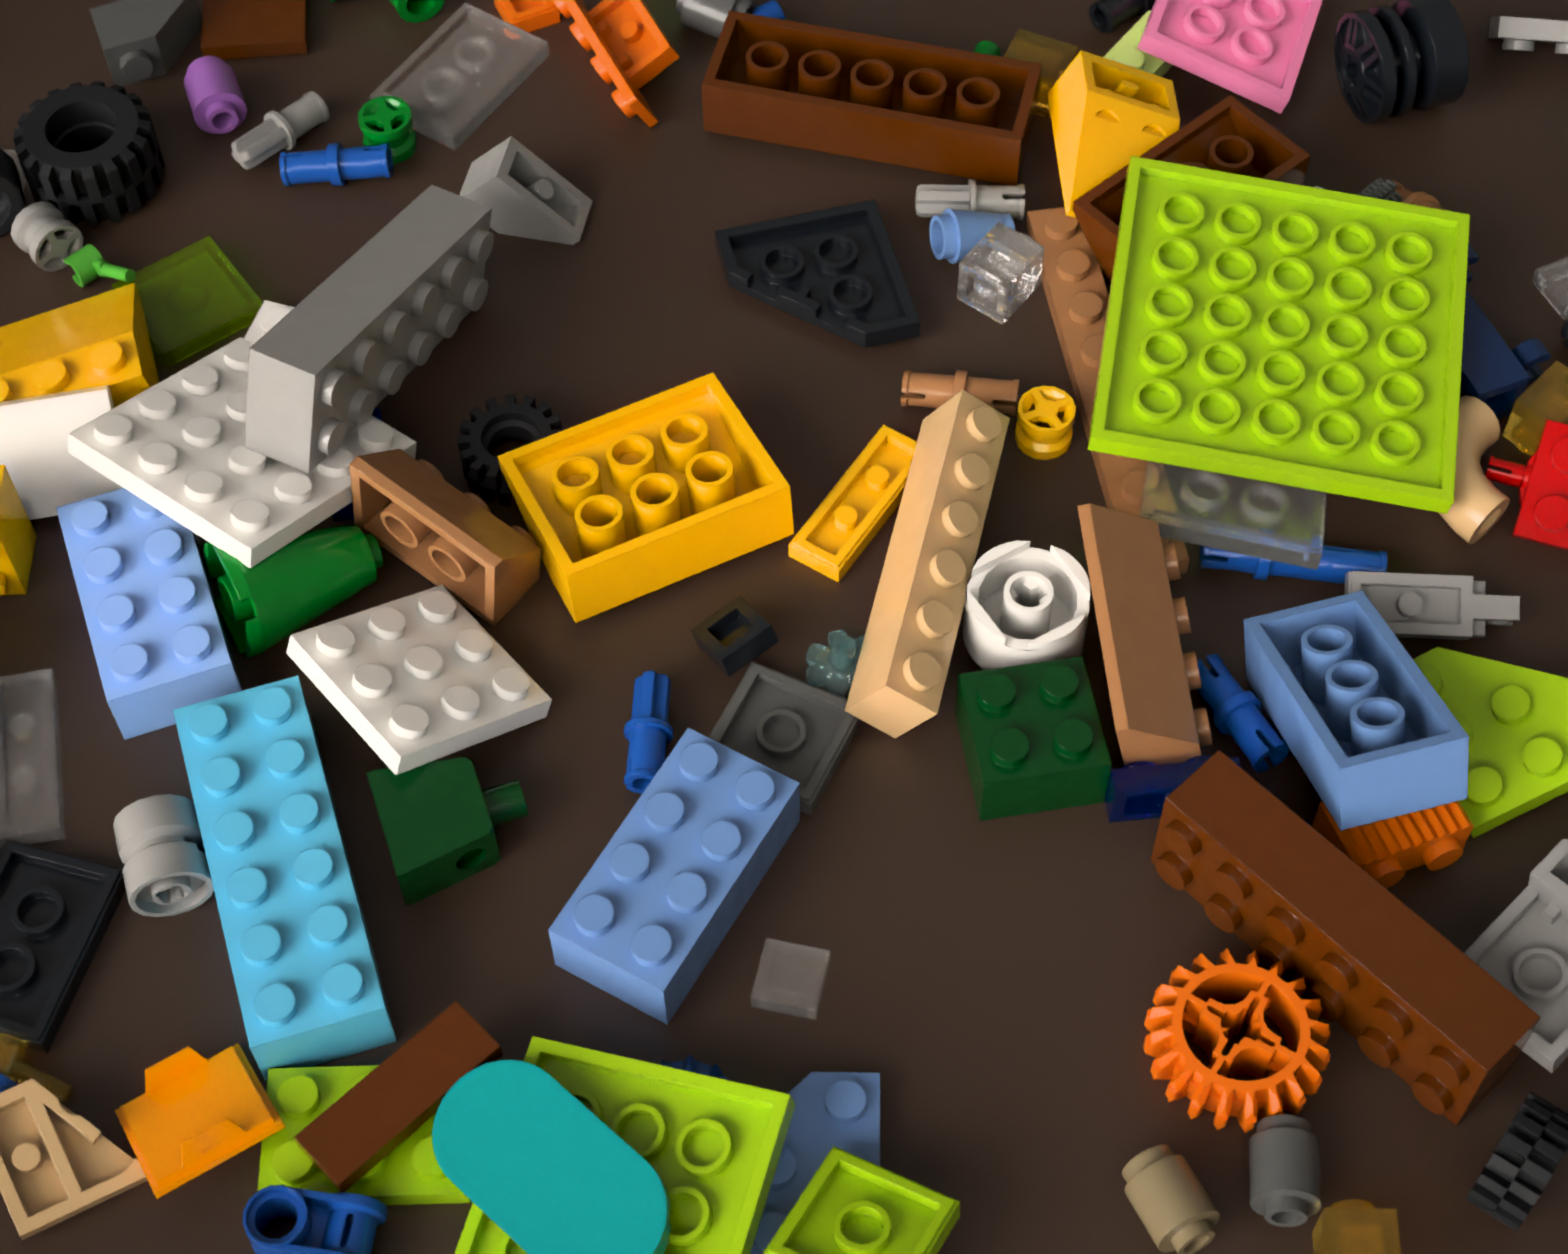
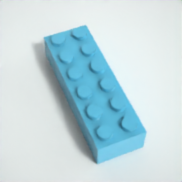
(282, 878)

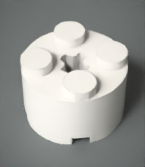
(1025, 606)

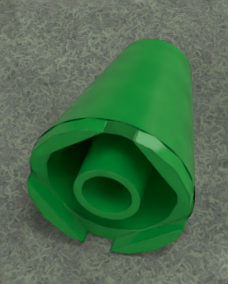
(291, 585)

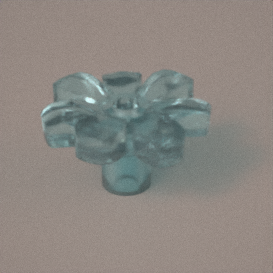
(835, 663)

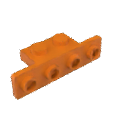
(626, 45)

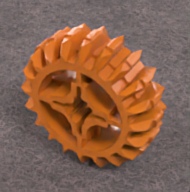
(1194, 1006)

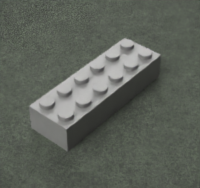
(366, 328)

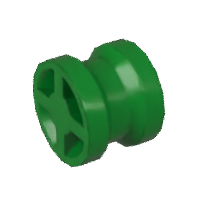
(388, 121)

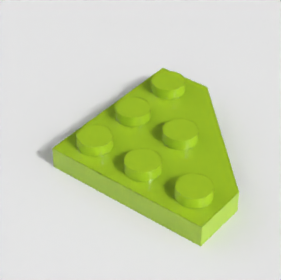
(1513, 728)

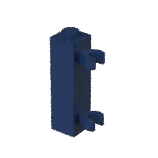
(1489, 365)

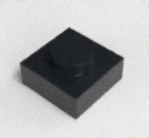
(734, 635)

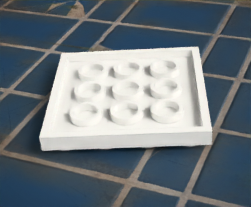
(189, 459)

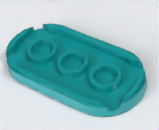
(547, 1165)

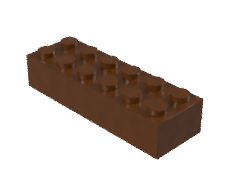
(871, 97)
(1357, 945)

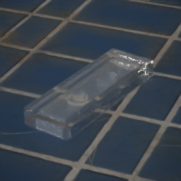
(30, 759)

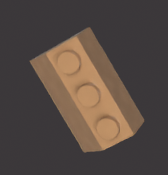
(443, 532)

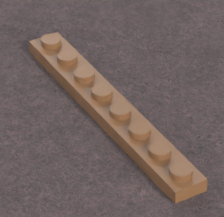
(1079, 313)

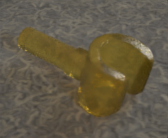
(11, 1065)

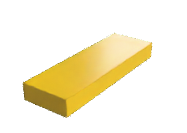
(856, 506)

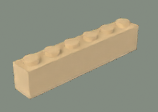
(928, 566)

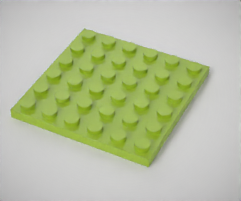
(1284, 335)

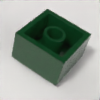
(1032, 738)

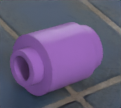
(214, 95)

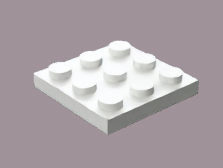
(418, 678)

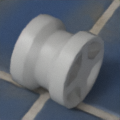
(46, 235)

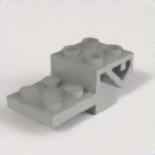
(1530, 955)

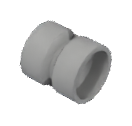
(162, 856)

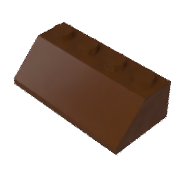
(1219, 139)

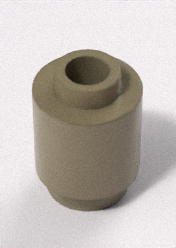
(1170, 1200)

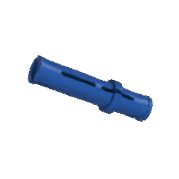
(1332, 567)

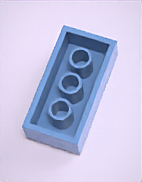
(1356, 710)
(676, 875)

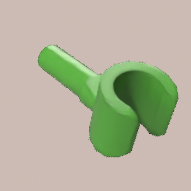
(90, 265)

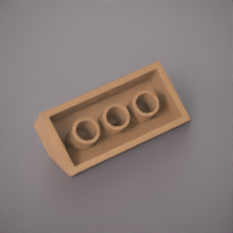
(1141, 638)

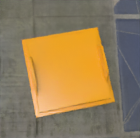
(196, 1115)

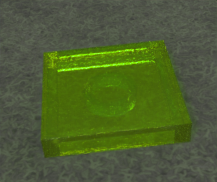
(193, 300)

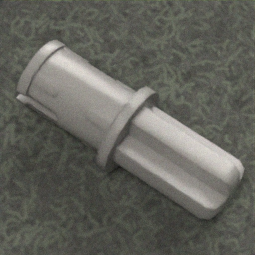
(280, 130)
(1001, 199)

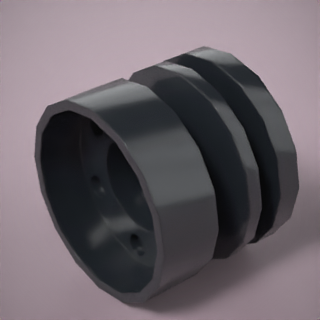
(1401, 58)

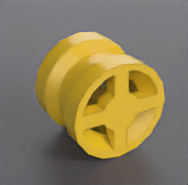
(1055, 414)

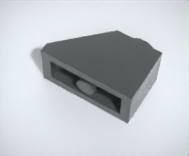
(145, 36)

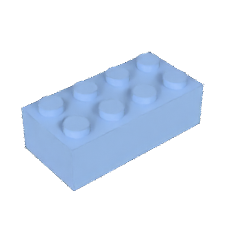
(146, 610)

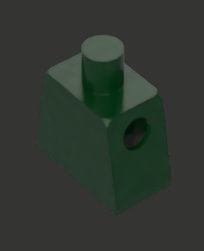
(441, 823)

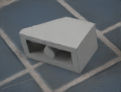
(526, 195)

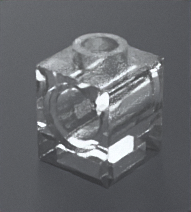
(1000, 272)

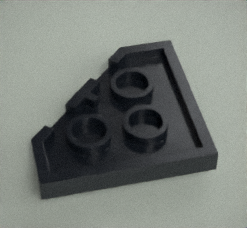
(826, 270)

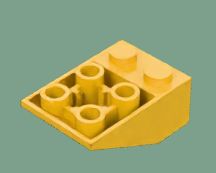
(1104, 117)

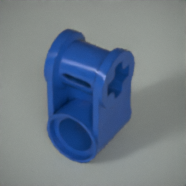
(324, 1221)

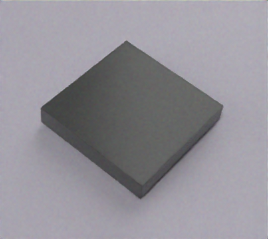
(788, 729)

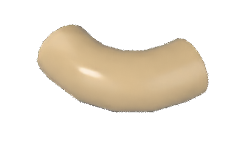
(1476, 499)

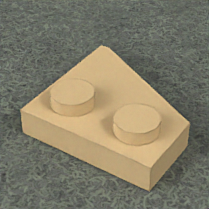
(55, 1160)

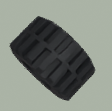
(90, 152)

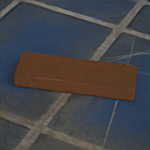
(396, 1097)

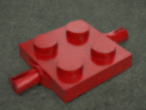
(1541, 488)

